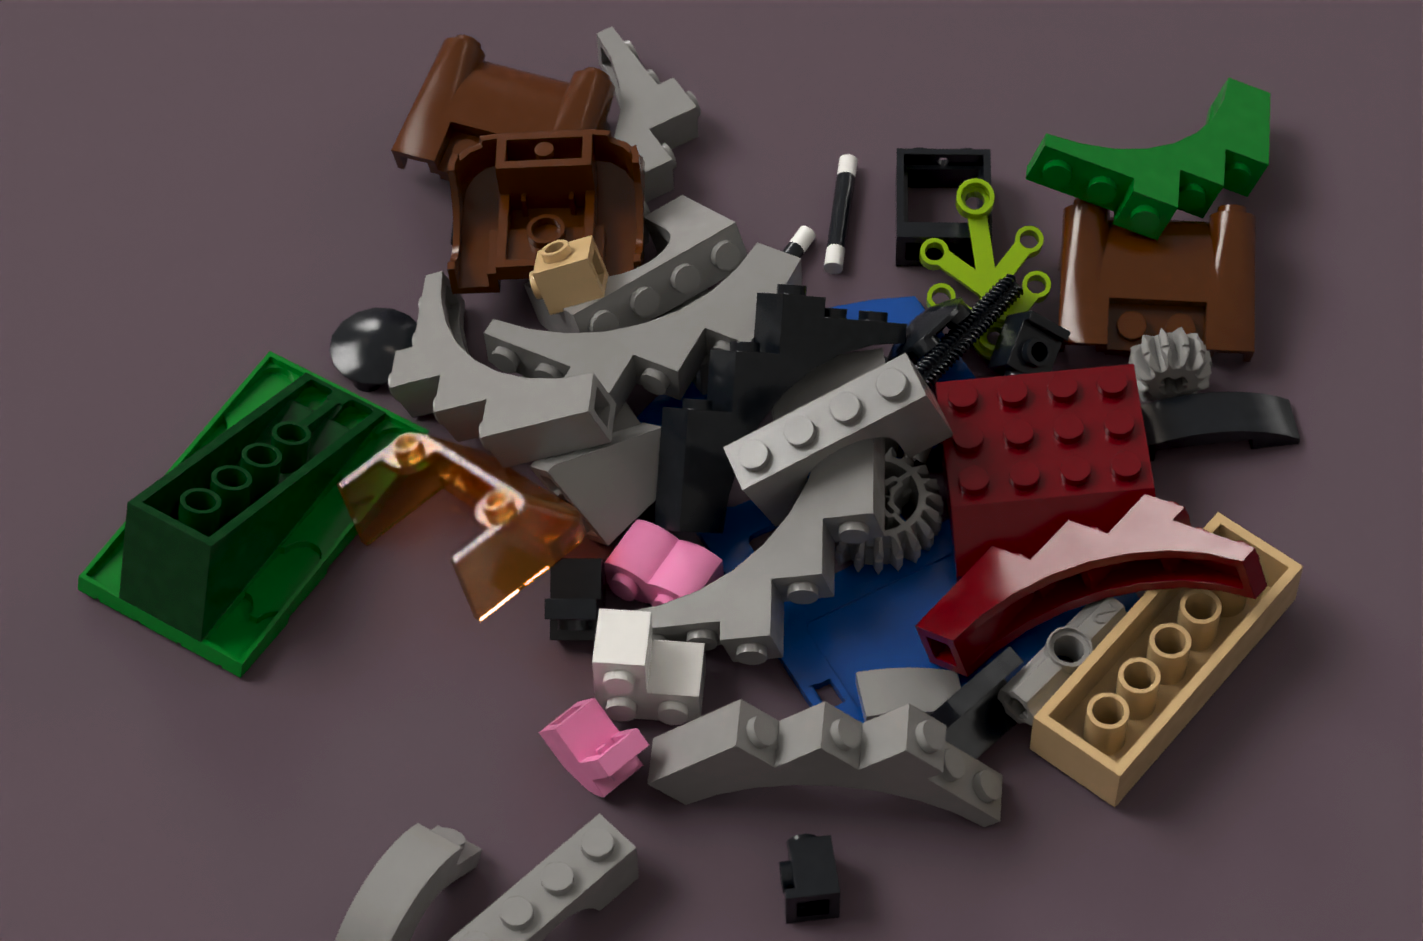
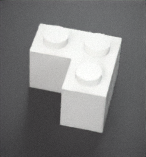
(645, 675)

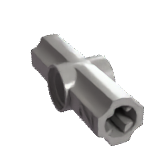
(1046, 672)

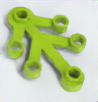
(985, 273)

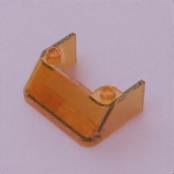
(521, 521)

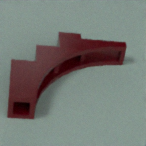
(1080, 565)

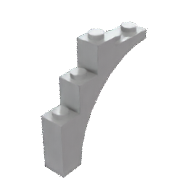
(650, 115)
(655, 354)
(511, 414)
(795, 563)
(823, 746)

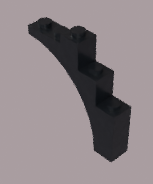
(743, 385)

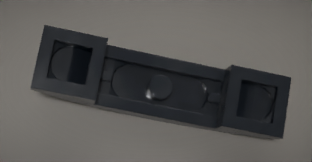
(1219, 419)

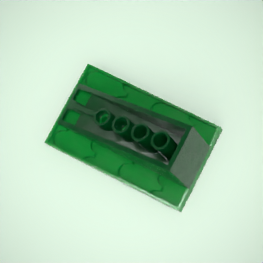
(244, 516)

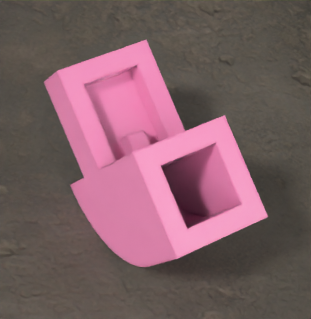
(593, 747)

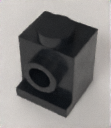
(1027, 344)
(810, 879)

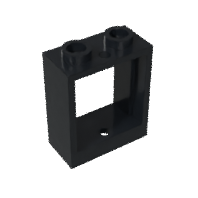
(924, 169)

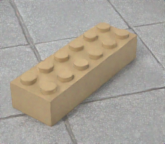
(1157, 673)

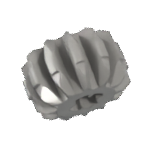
(1170, 365)

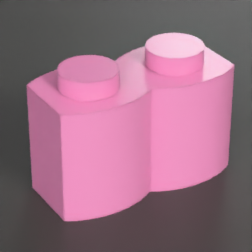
(658, 566)

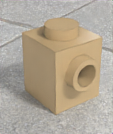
(568, 274)

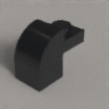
(575, 598)

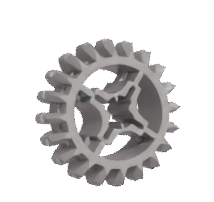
(902, 538)

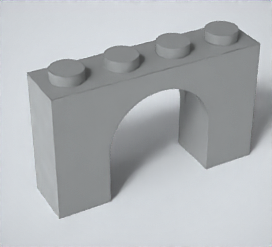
(693, 253)
(881, 403)

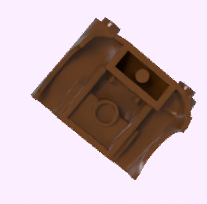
(480, 98)
(541, 188)
(1132, 285)

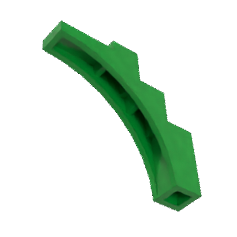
(1154, 182)

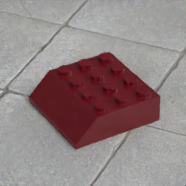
(1039, 455)

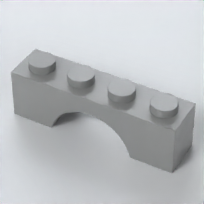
(577, 876)

